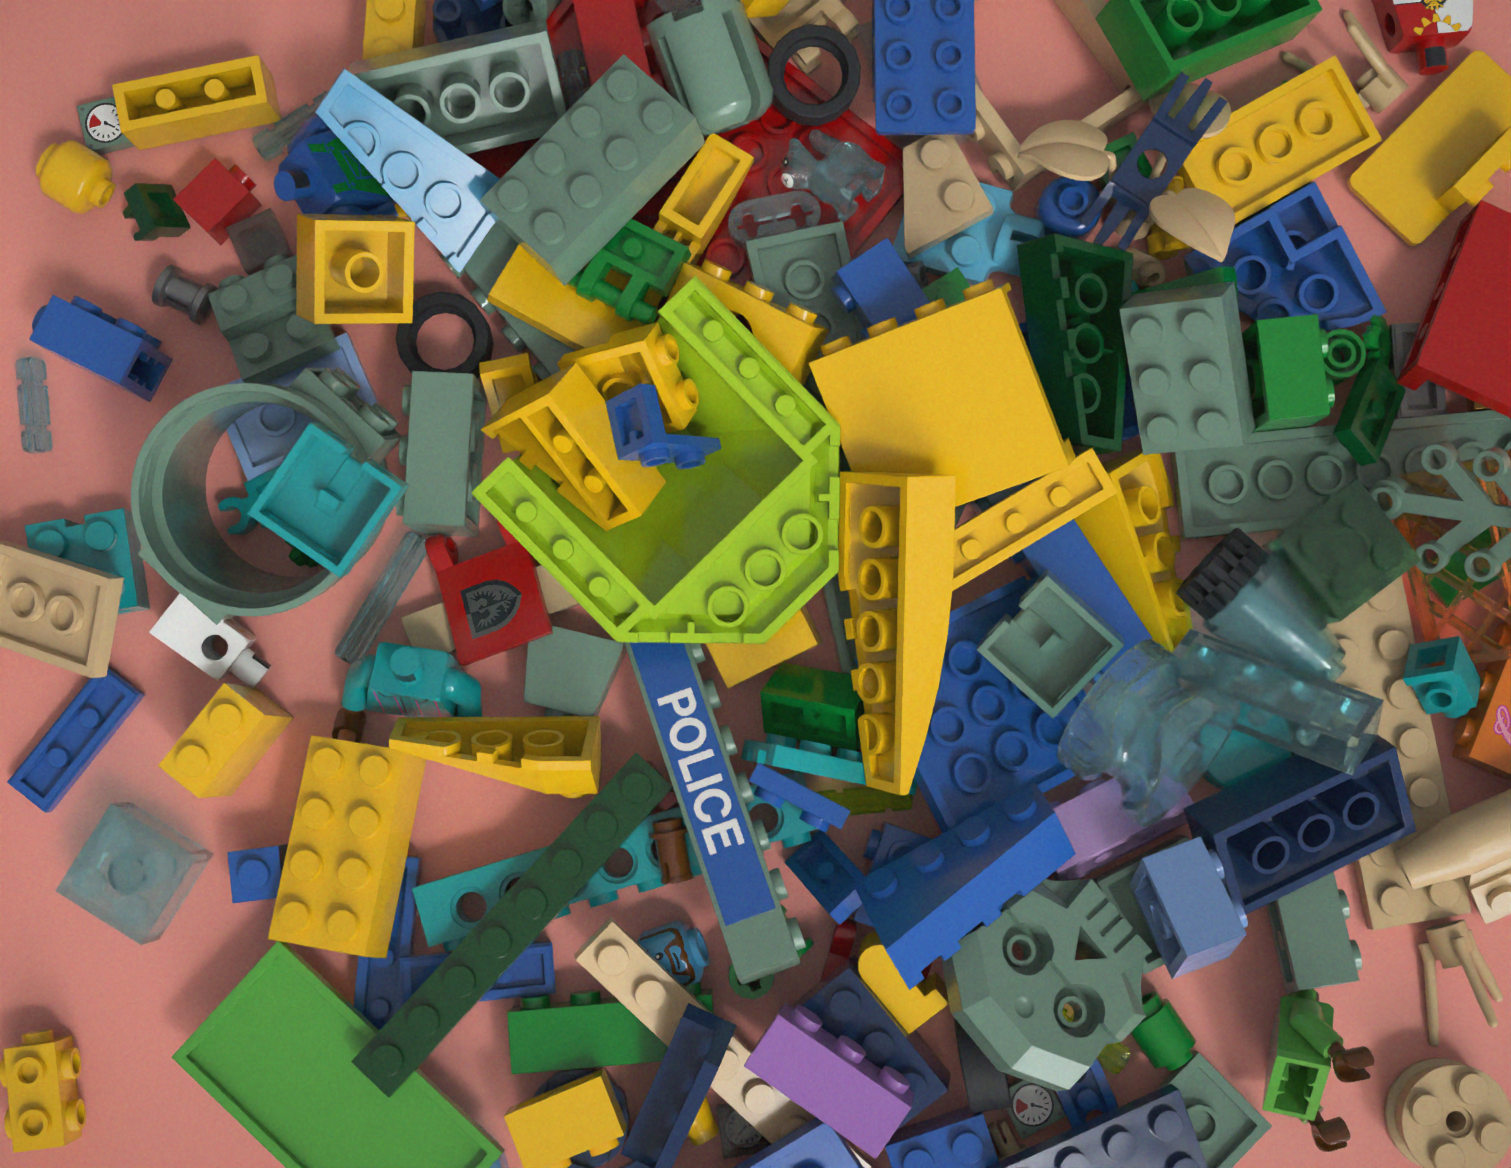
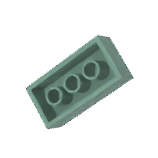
(475, 87)
(594, 169)

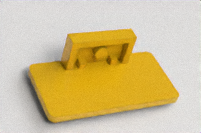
(1441, 152)

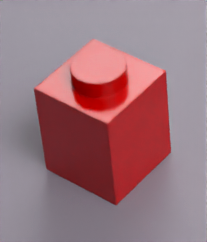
(218, 199)

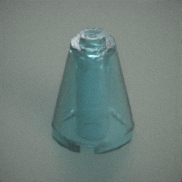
(1279, 623)

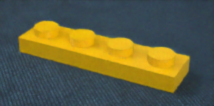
(1028, 516)

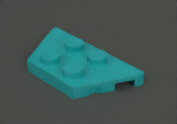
(809, 758)

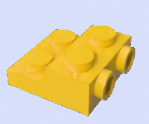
(644, 358)

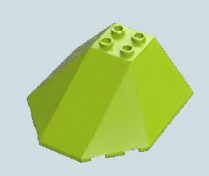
(722, 544)

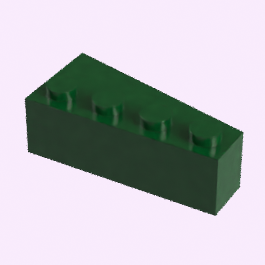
(1077, 334)

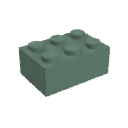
(1188, 368)
(442, 453)

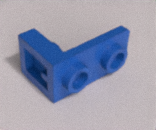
(641, 432)

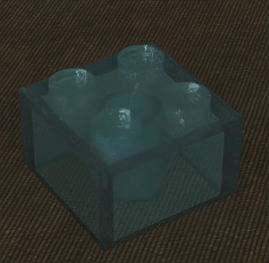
(134, 872)

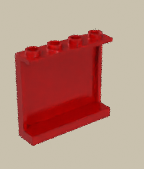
(1468, 318)

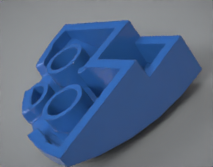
(1296, 264)

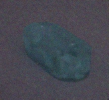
(770, 209)

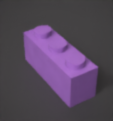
(831, 1078)

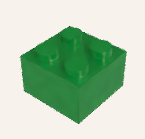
(1287, 372)

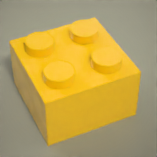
(354, 269)

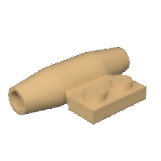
(1468, 845)

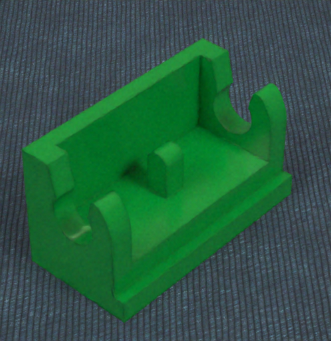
(812, 706)

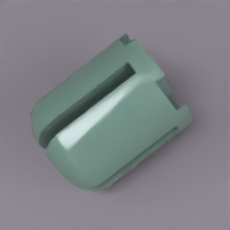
(713, 64)

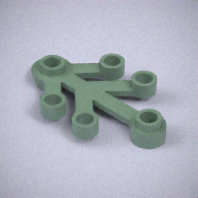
(1474, 509)

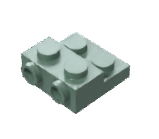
(262, 322)

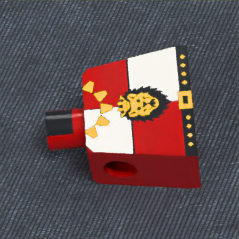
(1424, 28)

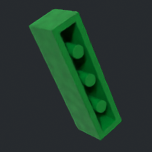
(583, 1032)

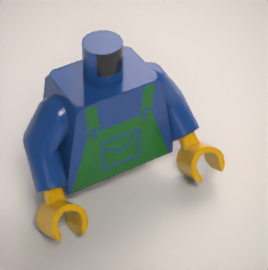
(328, 177)

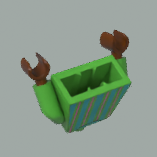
(1301, 1061)

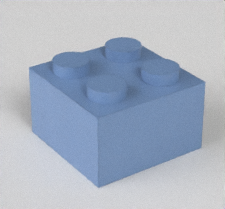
(1188, 907)

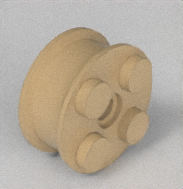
(1477, 1122)

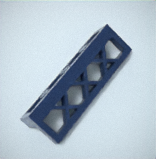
(679, 1088)

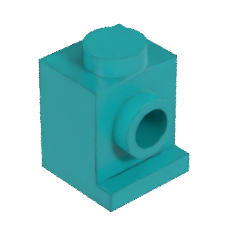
(1447, 687)

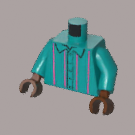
(406, 684)

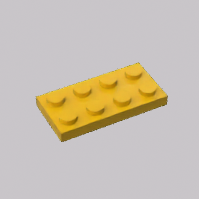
(1282, 141)

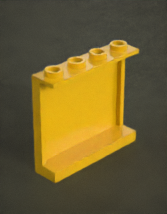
(944, 397)

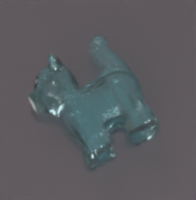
(836, 177)

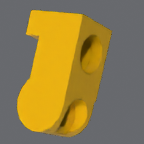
(908, 1006)

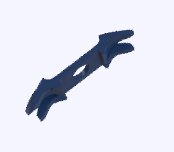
(1166, 136)

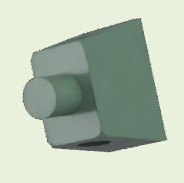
(571, 672)

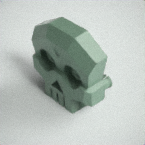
(1018, 1005)

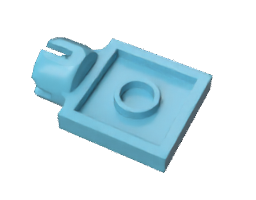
(981, 247)

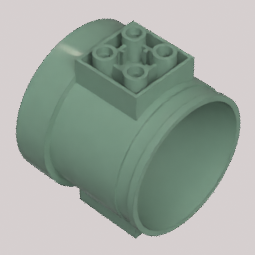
(171, 490)

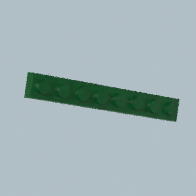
(512, 925)

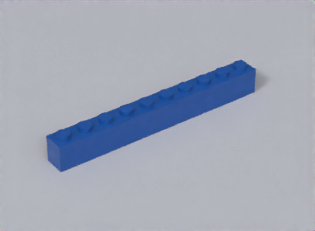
(882, 288)

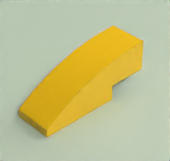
(704, 195)

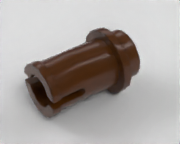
(672, 849)

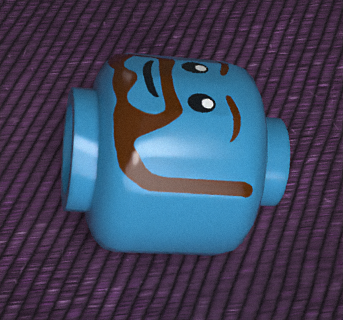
(678, 950)

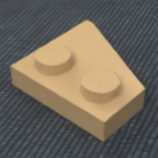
(939, 193)

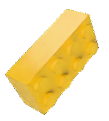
(347, 847)

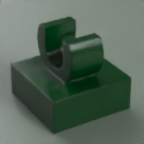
(155, 211)

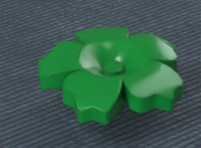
(1378, 339)

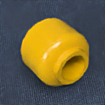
(75, 176)

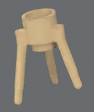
(1379, 84)
(1455, 947)

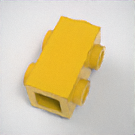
(42, 1091)

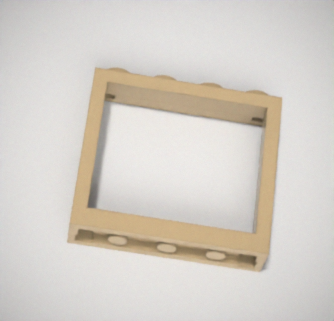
(998, 140)

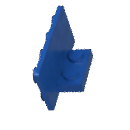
(923, 67)

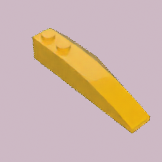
(899, 587)

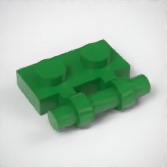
(645, 258)

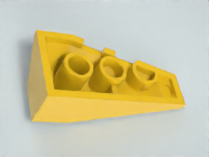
(1136, 544)
(530, 752)

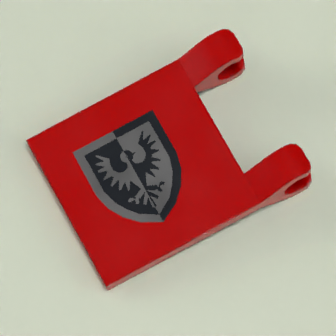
(489, 599)

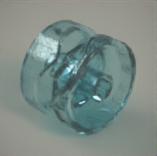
(1147, 731)

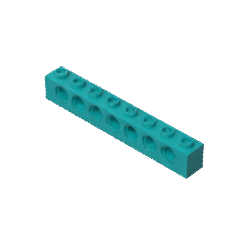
(441, 900)

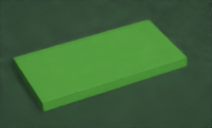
(284, 1070)

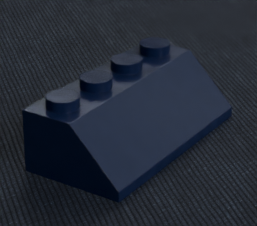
(1301, 822)

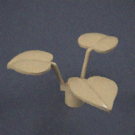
(1192, 215)

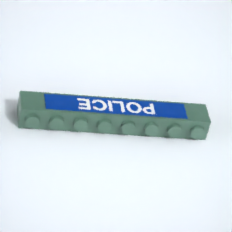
(716, 809)

